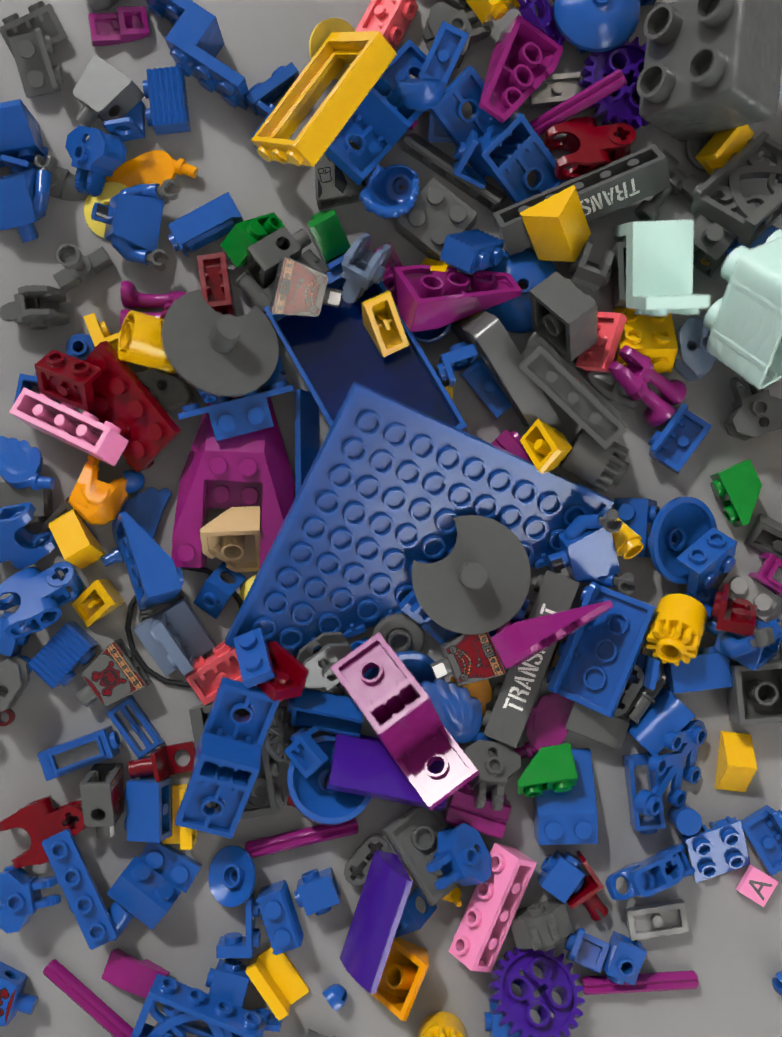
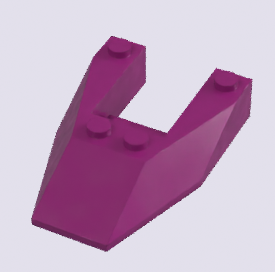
(228, 474)

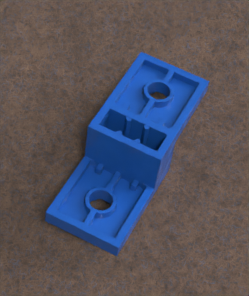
(195, 44)
(378, 119)
(503, 149)
(226, 759)

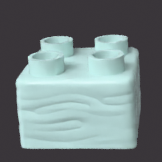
(748, 318)

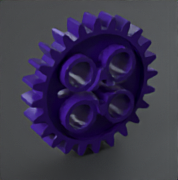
(620, 107)
(517, 1009)

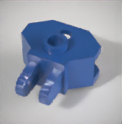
(94, 157)
(459, 858)
(22, 897)

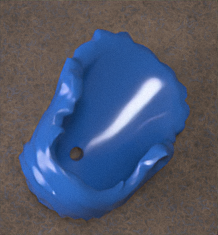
(383, 191)

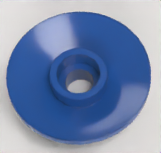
(223, 880)

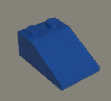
(147, 564)
(572, 814)

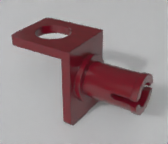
(162, 762)
(587, 893)

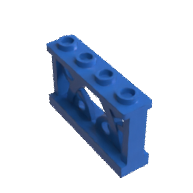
(190, 1005)

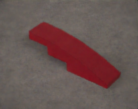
(216, 282)

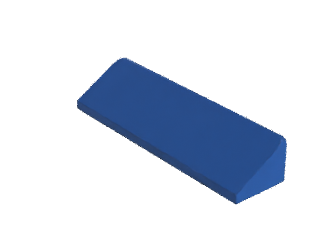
(305, 435)

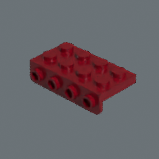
(131, 407)

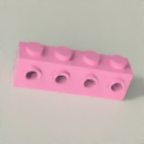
(69, 426)
(492, 909)

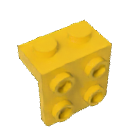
(651, 337)

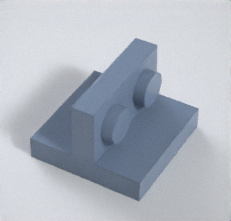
(175, 638)

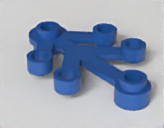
(672, 768)

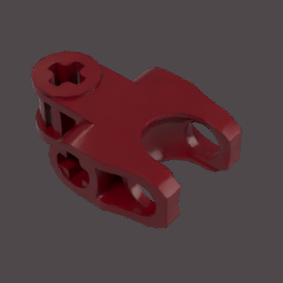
(589, 145)
(42, 821)

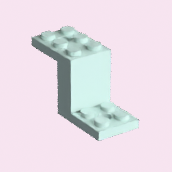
(660, 267)

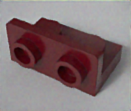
(67, 379)
(734, 615)
(289, 674)

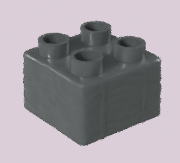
(711, 65)

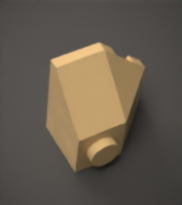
(234, 538)

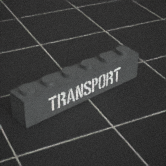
(599, 191)
(522, 684)

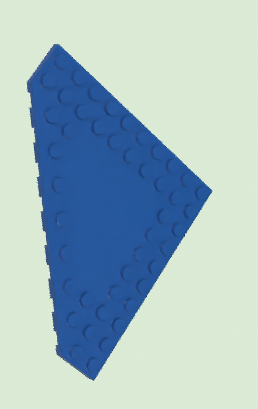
(387, 498)

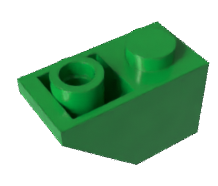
(248, 233)
(328, 235)
(738, 490)
(549, 770)

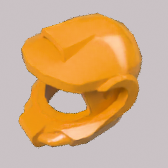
(97, 500)

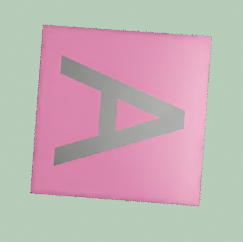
(757, 885)

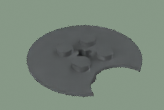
(218, 350)
(478, 582)

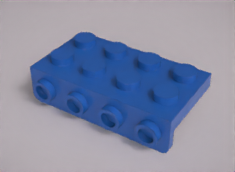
(602, 653)

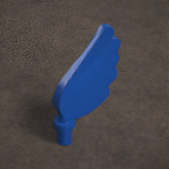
(22, 465)
(146, 511)
(456, 710)

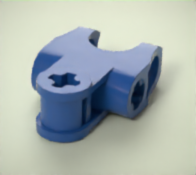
(18, 544)
(39, 597)
(652, 874)

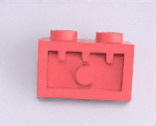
(389, 18)
(608, 337)
(210, 670)

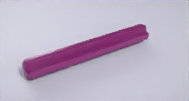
(579, 102)
(300, 838)
(645, 983)
(87, 1000)

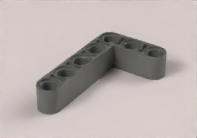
(503, 362)

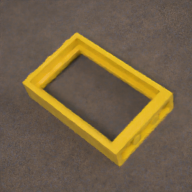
(369, 58)

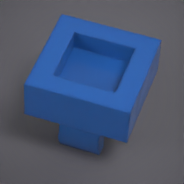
(413, 609)

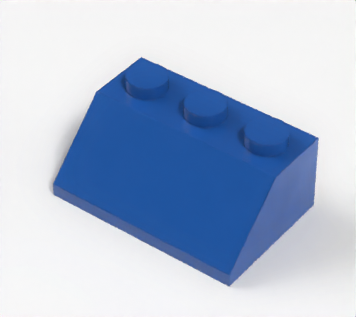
(19, 132)

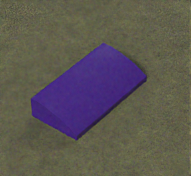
(368, 770)
(376, 920)

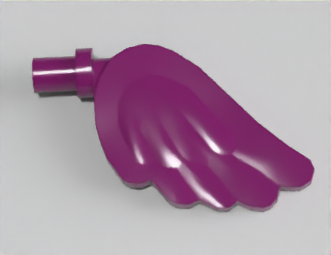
(546, 724)

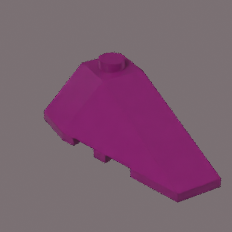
(517, 67)
(440, 298)
(531, 636)

